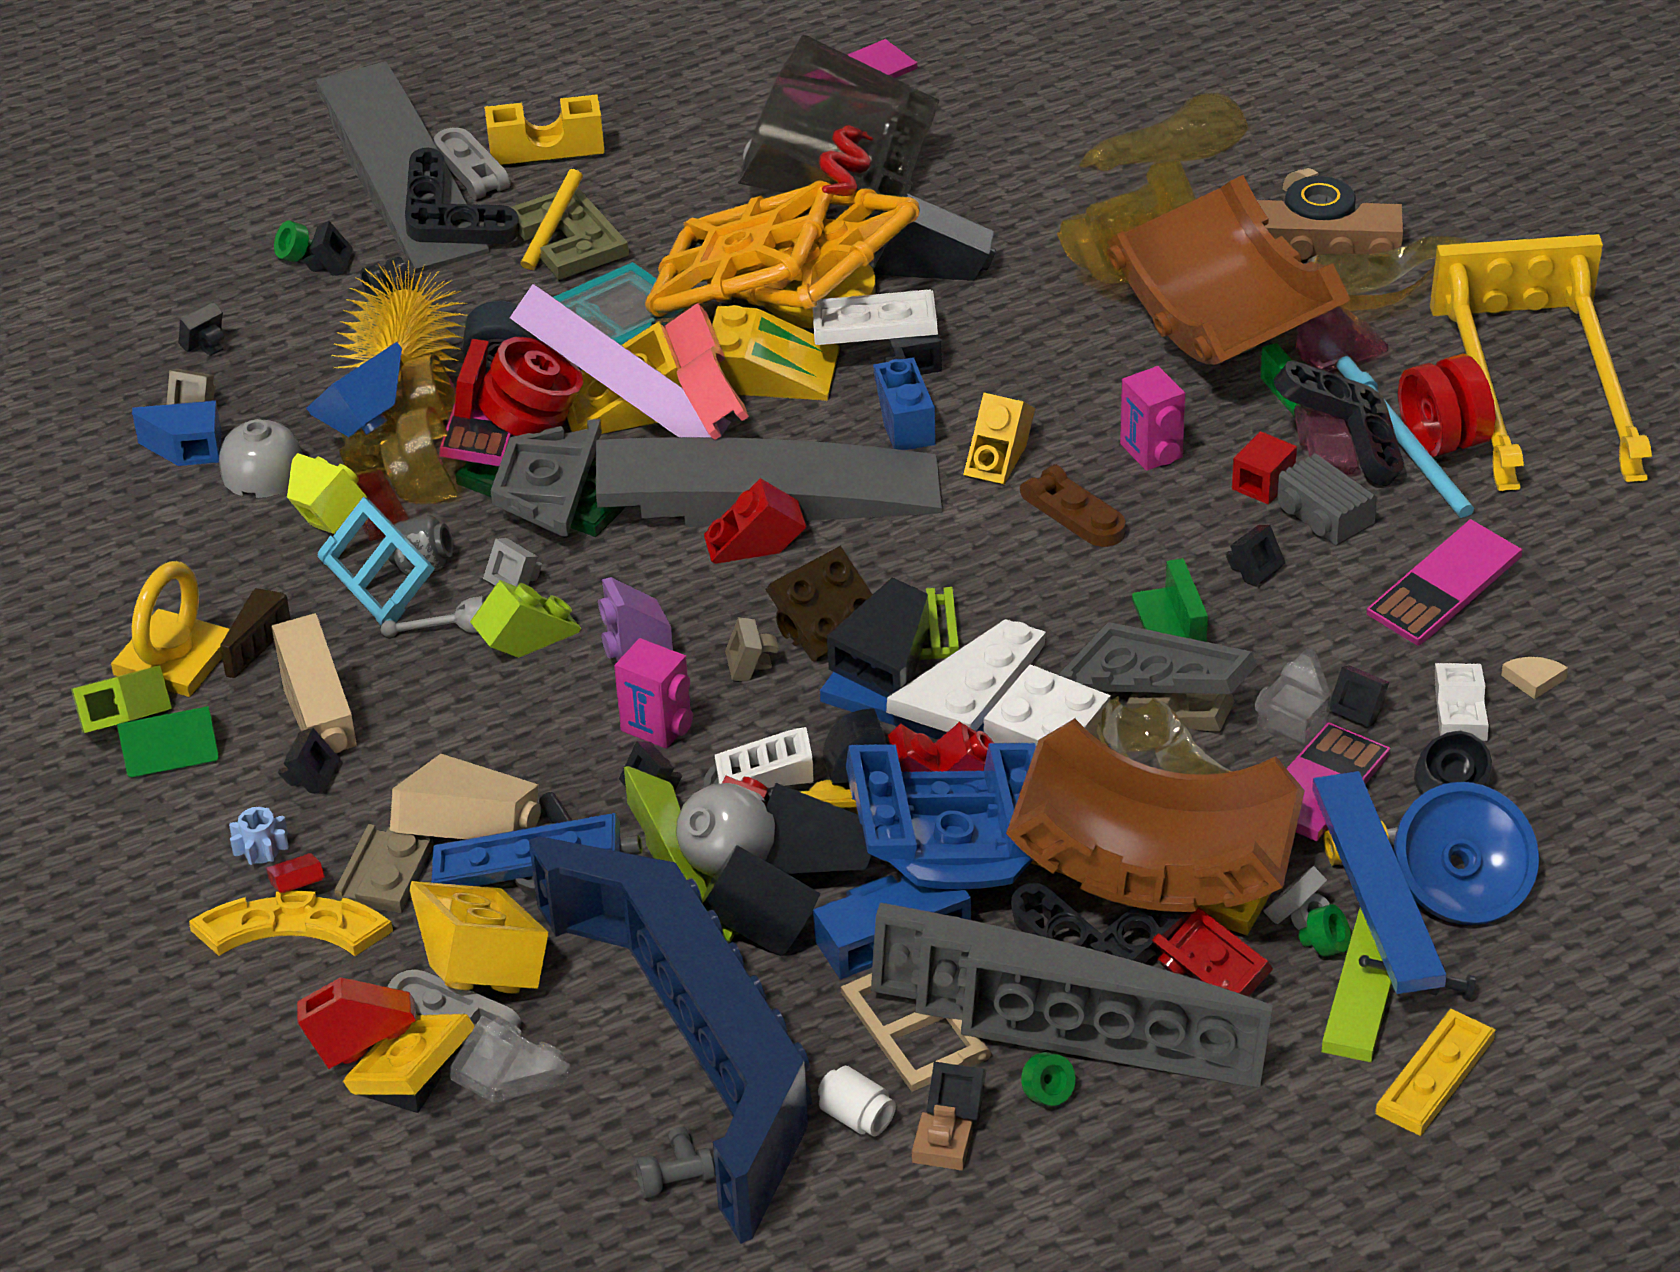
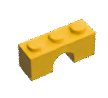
(571, 135)

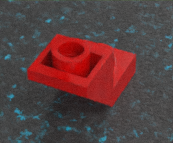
(955, 751)

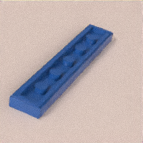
(1379, 883)

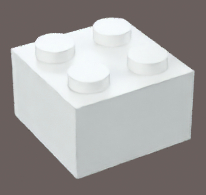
(1041, 704)

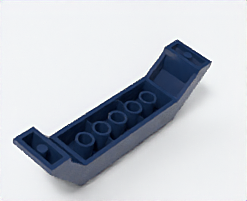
(707, 994)

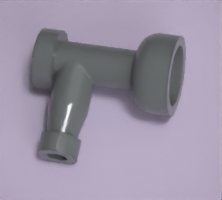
(687, 1165)

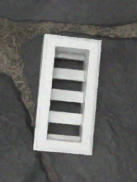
(781, 760)

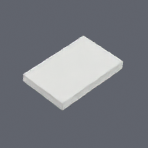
(874, 317)

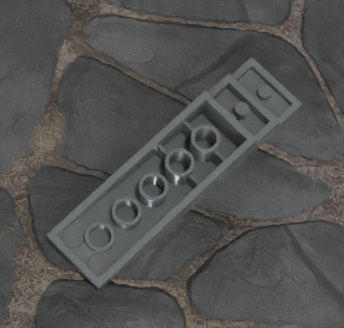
(377, 138)
(708, 475)
(1067, 997)

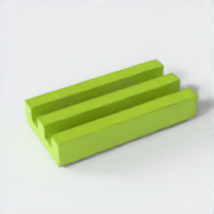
(947, 600)

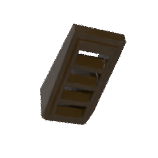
(253, 629)

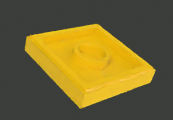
(411, 1059)

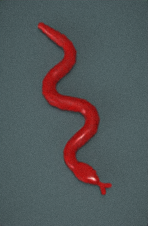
(853, 160)

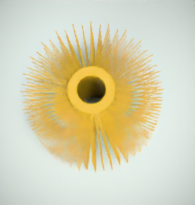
(404, 320)

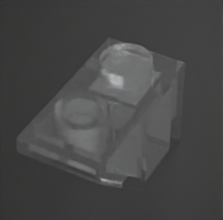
(1295, 703)
(505, 1065)

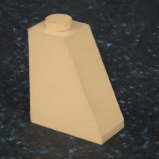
(313, 682)
(462, 801)

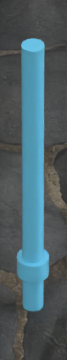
(1412, 445)

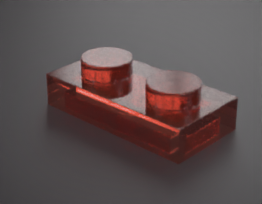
(382, 496)

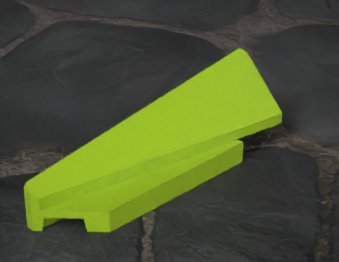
(657, 812)

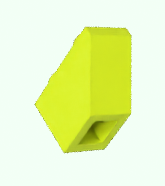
(323, 491)

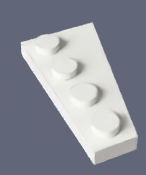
(969, 680)

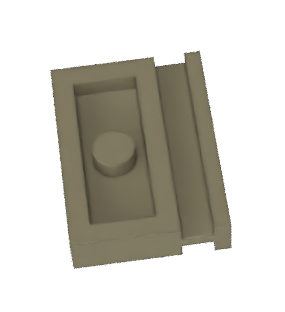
(384, 868)

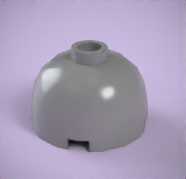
(258, 458)
(718, 821)

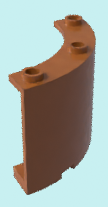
(1220, 276)
(1155, 832)

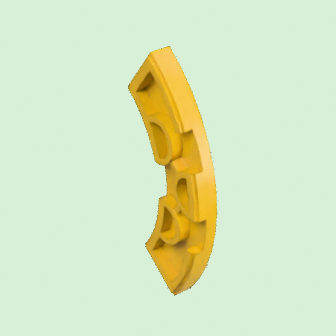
(295, 914)

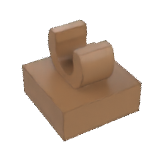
(942, 1139)

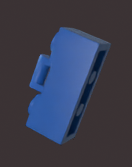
(847, 926)

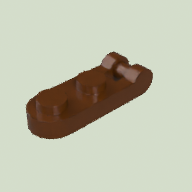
(1074, 507)

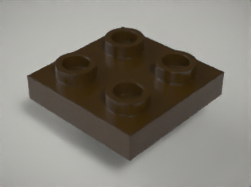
(817, 600)

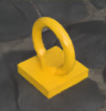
(176, 642)

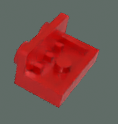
(1212, 955)

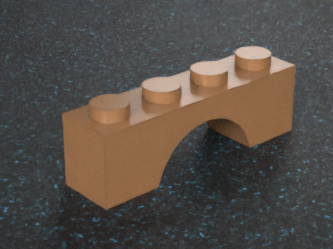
(1366, 231)

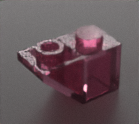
(1337, 335)

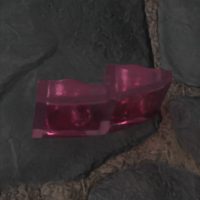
(1326, 437)

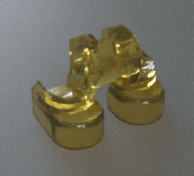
(1086, 234)
(405, 441)

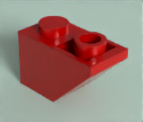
(756, 525)
(351, 1017)

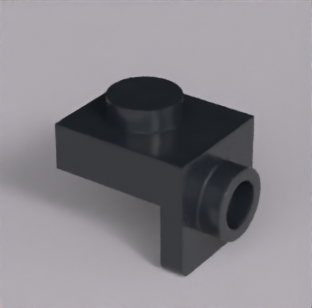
(924, 349)

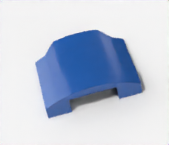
(942, 824)

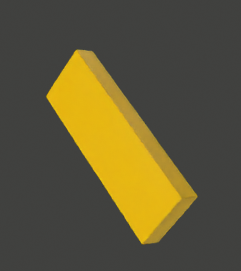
(1435, 1072)

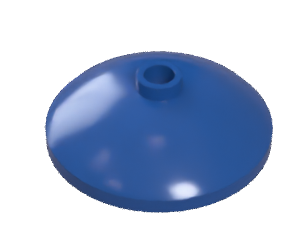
(1489, 838)

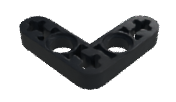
(433, 210)
(1354, 402)
(1110, 941)

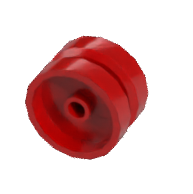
(528, 387)
(1447, 404)

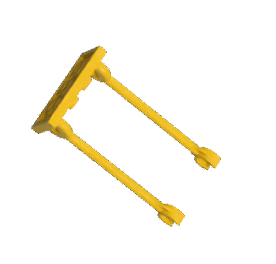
(1532, 277)

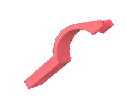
(700, 369)

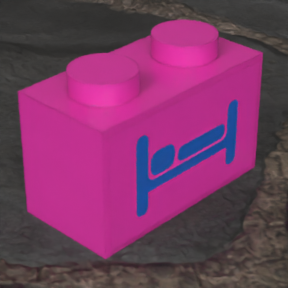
(1152, 418)
(653, 693)

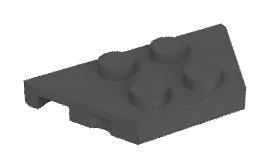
(546, 475)

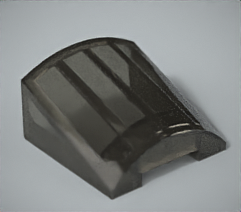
(823, 93)

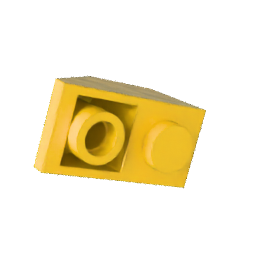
(998, 438)

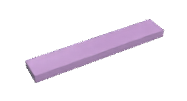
(610, 363)

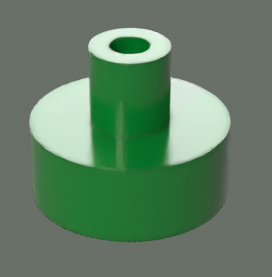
(292, 241)
(1326, 931)
(1048, 1078)

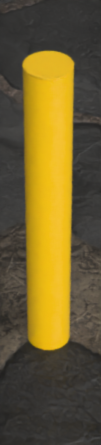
(552, 219)

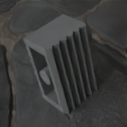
(1326, 499)

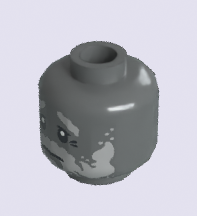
(429, 538)

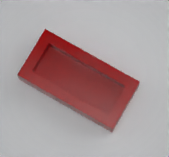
(471, 378)

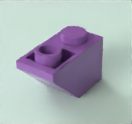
(630, 617)

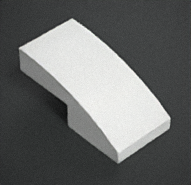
(1461, 699)

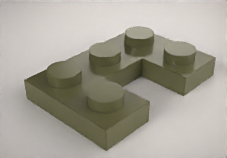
(589, 235)

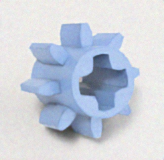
(258, 835)

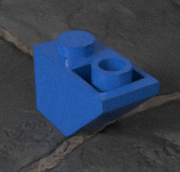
(905, 404)
(180, 431)

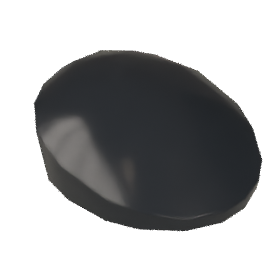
(1452, 759)

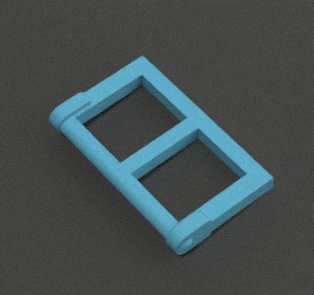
(394, 539)

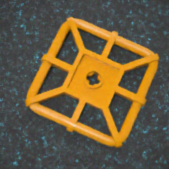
(737, 241)
(839, 250)

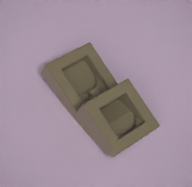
(1194, 710)

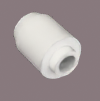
(856, 1101)

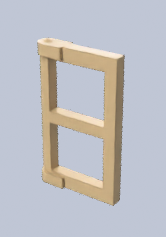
(884, 1036)

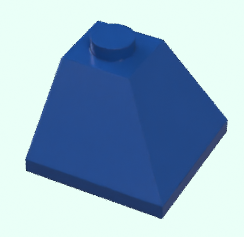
(361, 395)

